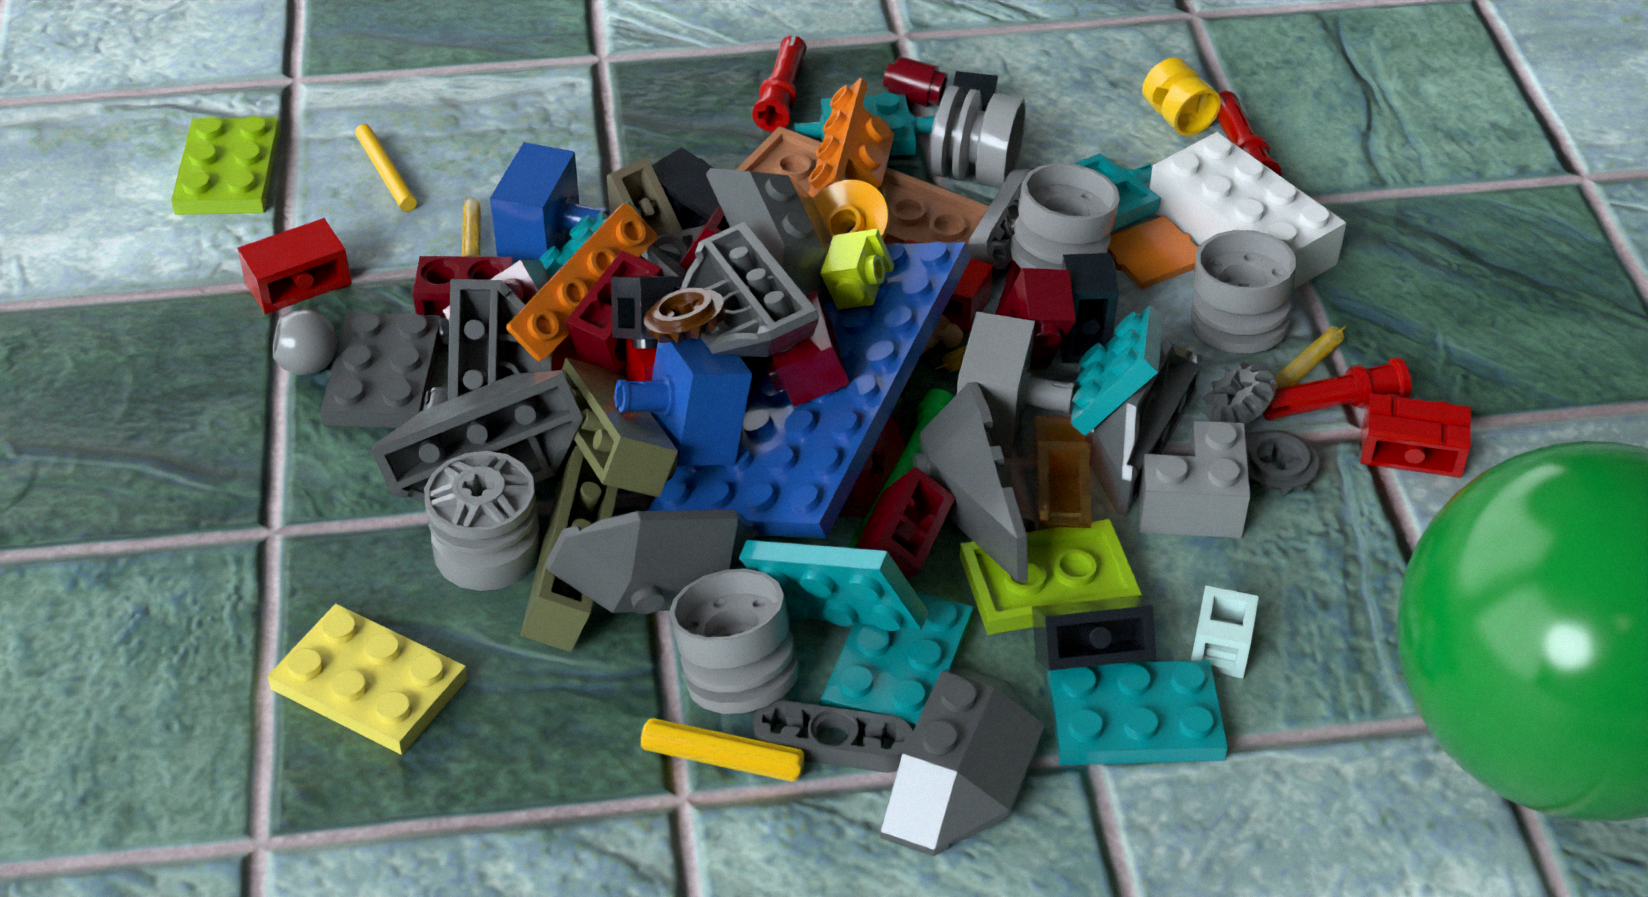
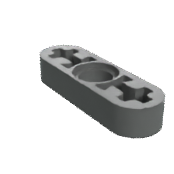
(993, 236)
(846, 754)

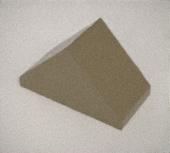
(642, 188)

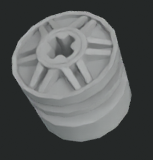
(968, 135)
(1062, 213)
(1242, 291)
(483, 520)
(734, 641)

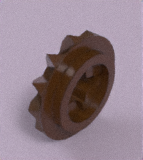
(684, 315)

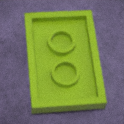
(226, 166)
(1062, 568)

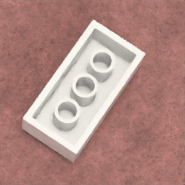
(1225, 189)

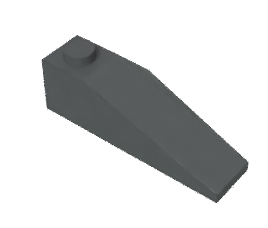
(966, 464)

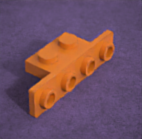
(852, 142)
(541, 322)

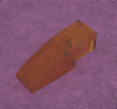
(1061, 473)

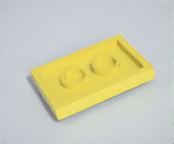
(368, 678)

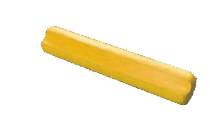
(722, 750)

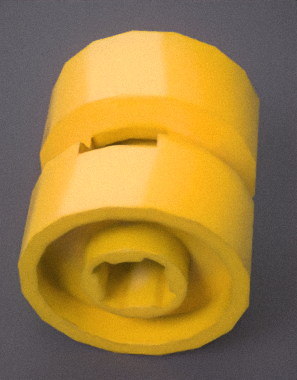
(1181, 96)

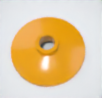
(852, 204)

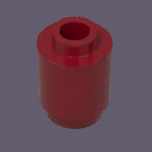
(917, 80)

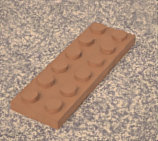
(915, 207)

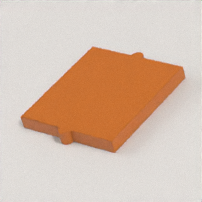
(1152, 252)

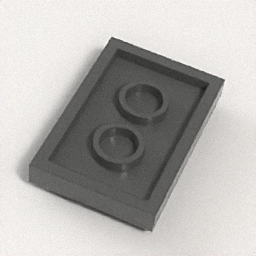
(381, 370)

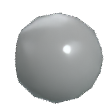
(304, 342)

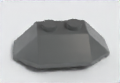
(782, 220)
(761, 301)
(478, 336)
(517, 416)
(1142, 425)
(648, 556)
(961, 762)

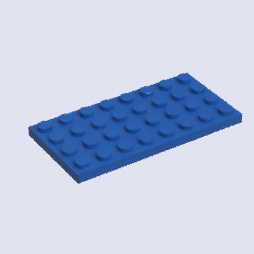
(805, 458)

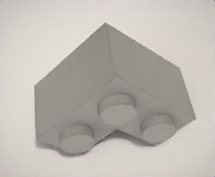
(1200, 491)

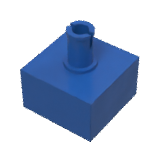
(537, 202)
(694, 400)

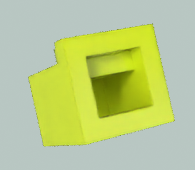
(856, 268)

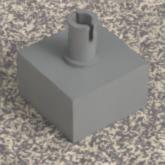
(1000, 363)

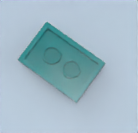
(1117, 369)
(838, 584)
(898, 668)
(1136, 713)

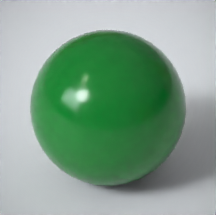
(1534, 629)

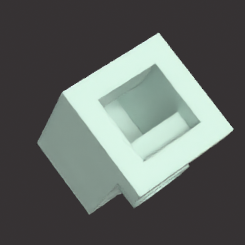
(1225, 630)

